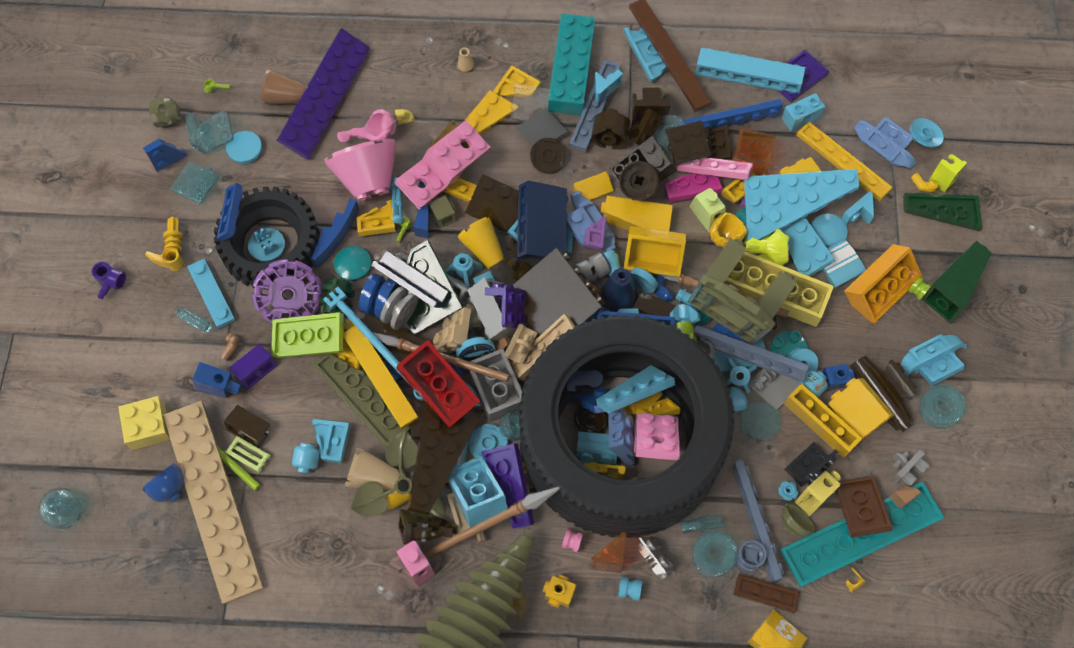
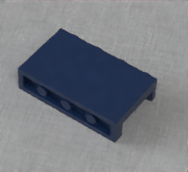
(541, 219)

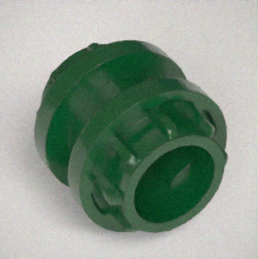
(345, 286)

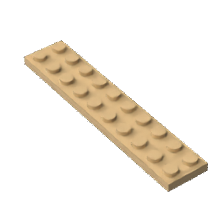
(213, 503)

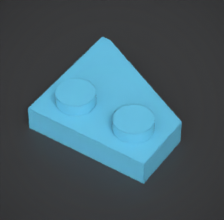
(332, 439)

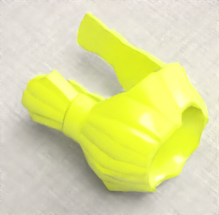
(772, 248)

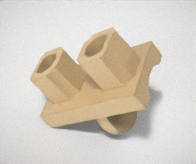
(520, 344)

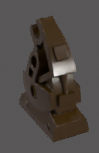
(423, 528)

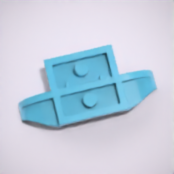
(935, 359)

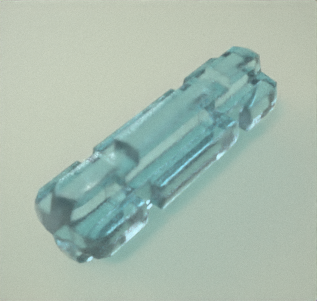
(193, 319)

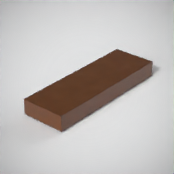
(766, 593)

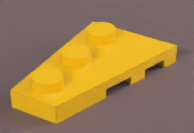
(489, 112)

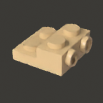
(454, 332)

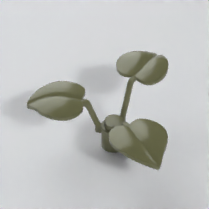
(370, 497)

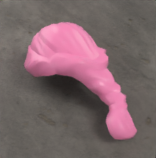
(378, 127)

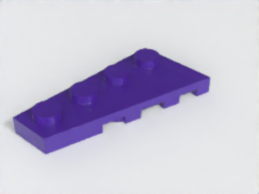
(508, 471)

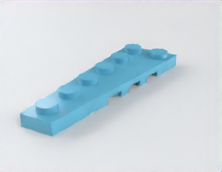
(807, 248)

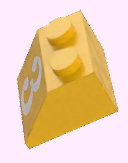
(777, 633)

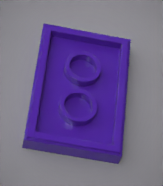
(813, 74)

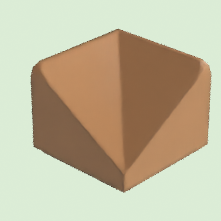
(904, 496)

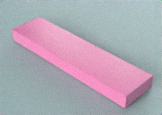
(718, 167)

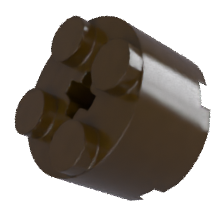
(610, 129)

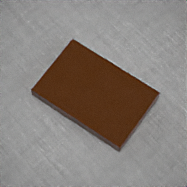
(863, 507)

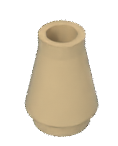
(465, 60)

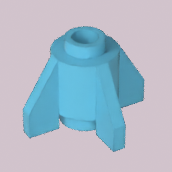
(463, 267)
(685, 313)
(746, 377)

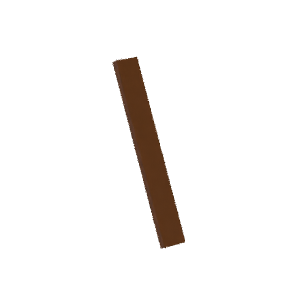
(670, 55)

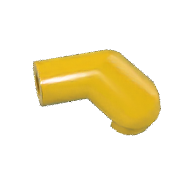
(924, 186)

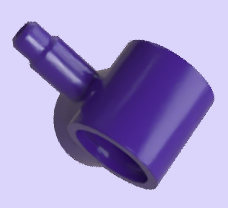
(113, 278)

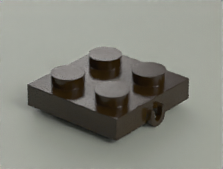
(688, 142)

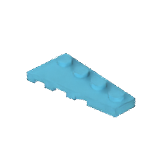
(635, 388)

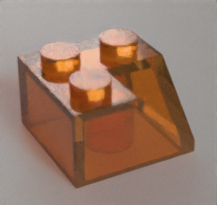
(754, 148)

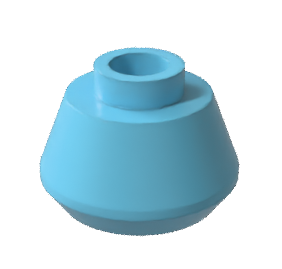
(739, 400)

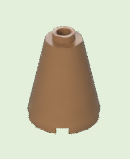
(280, 89)

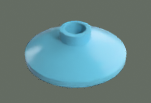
(926, 132)

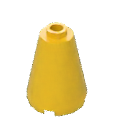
(482, 242)

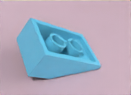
(476, 491)

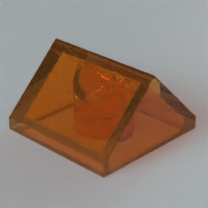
(611, 556)

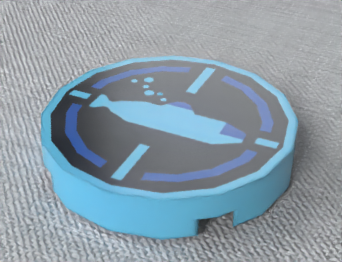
(475, 348)

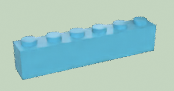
(750, 70)

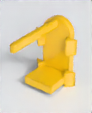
(852, 587)

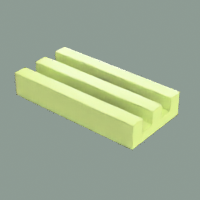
(262, 462)

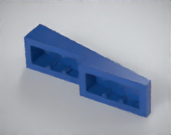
(422, 221)

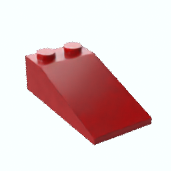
(437, 383)

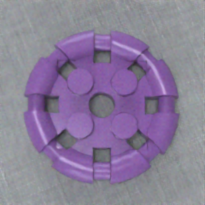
(286, 281)

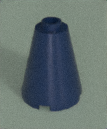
(619, 291)

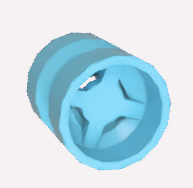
(631, 588)

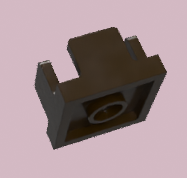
(652, 101)

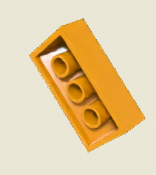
(884, 282)

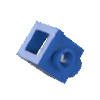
(834, 380)

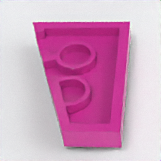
(691, 185)

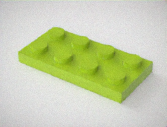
(307, 335)

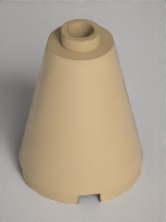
(371, 469)

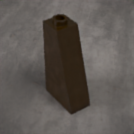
(377, 326)

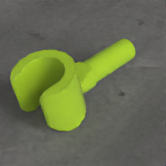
(210, 85)
(406, 225)

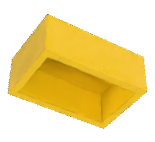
(655, 251)

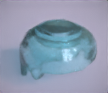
(510, 426)

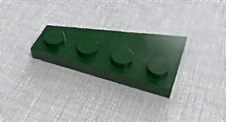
(946, 208)

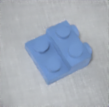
(622, 436)

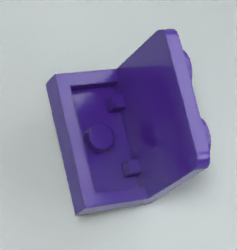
(512, 304)

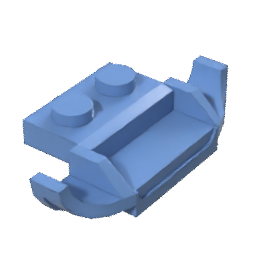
(888, 141)
(585, 215)

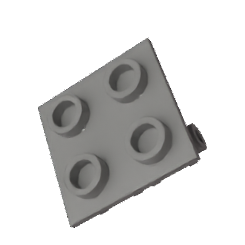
(773, 387)
(664, 563)

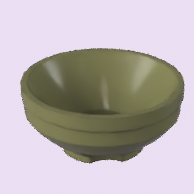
(796, 521)

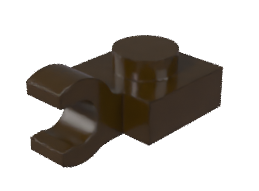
(518, 270)

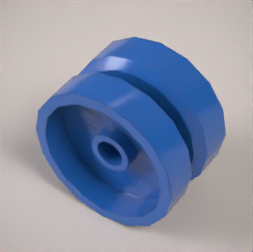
(375, 294)

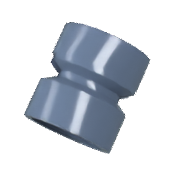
(750, 556)

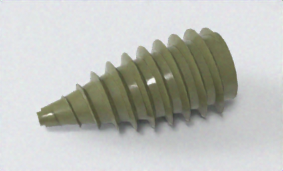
(482, 605)

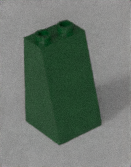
(955, 286)

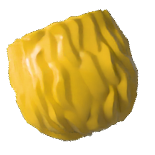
(727, 227)

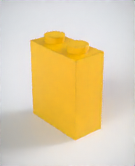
(860, 407)

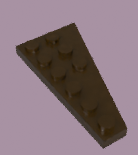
(437, 455)

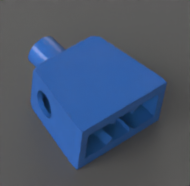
(214, 381)

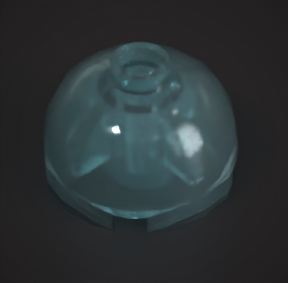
(60, 508)

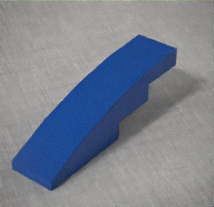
(332, 237)

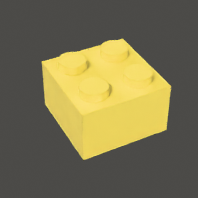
(143, 423)

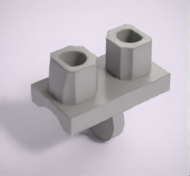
(904, 474)

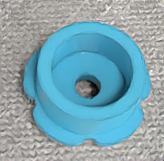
(788, 495)

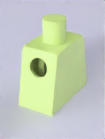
(707, 207)

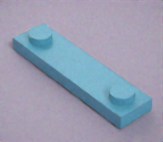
(211, 293)

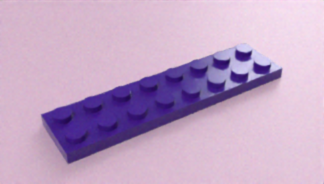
(323, 94)

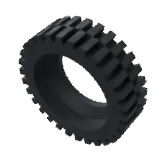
(262, 207)

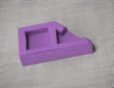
(595, 235)

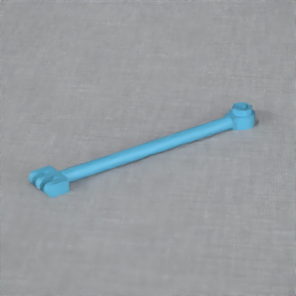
(338, 301)

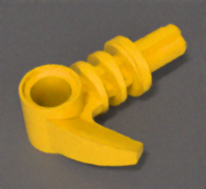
(171, 249)

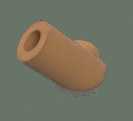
(233, 341)

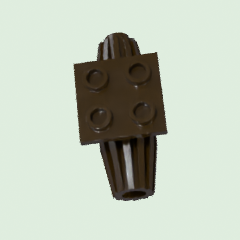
(890, 387)

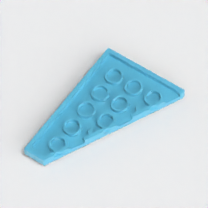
(785, 198)

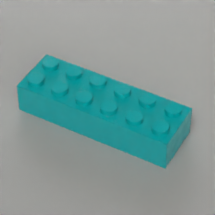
(571, 64)

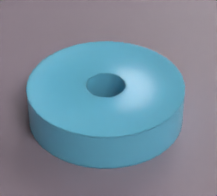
(643, 280)
(807, 355)

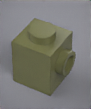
(442, 211)

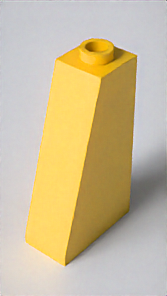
(636, 213)

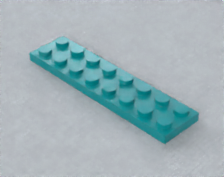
(834, 549)

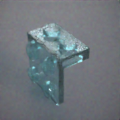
(209, 133)

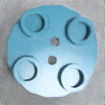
(272, 243)

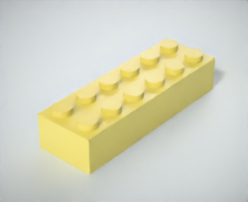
(805, 300)

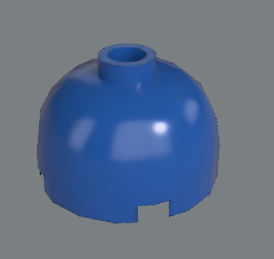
(165, 485)

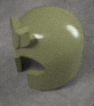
(166, 111)

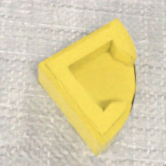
(404, 116)

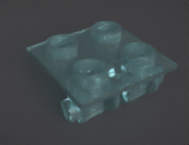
(194, 182)

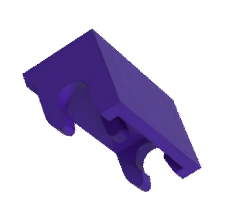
(253, 366)

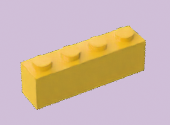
(822, 420)

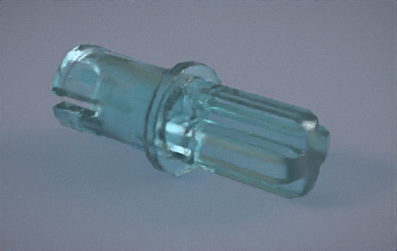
(701, 524)

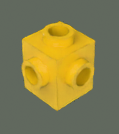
(559, 583)

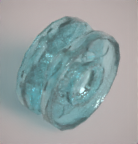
(949, 398)
(723, 545)

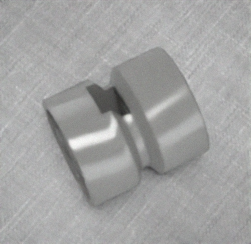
(594, 267)

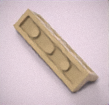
(557, 328)

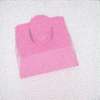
(415, 563)

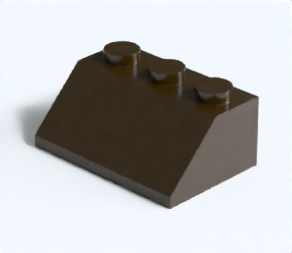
(494, 201)

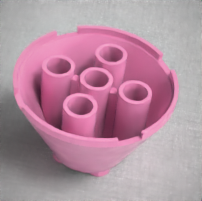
(364, 168)

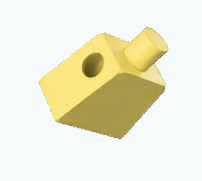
(818, 492)

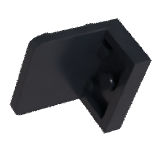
(810, 464)

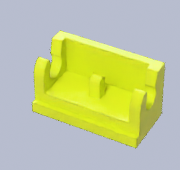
(947, 173)

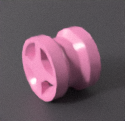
(572, 540)

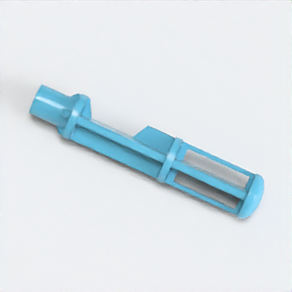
(396, 203)

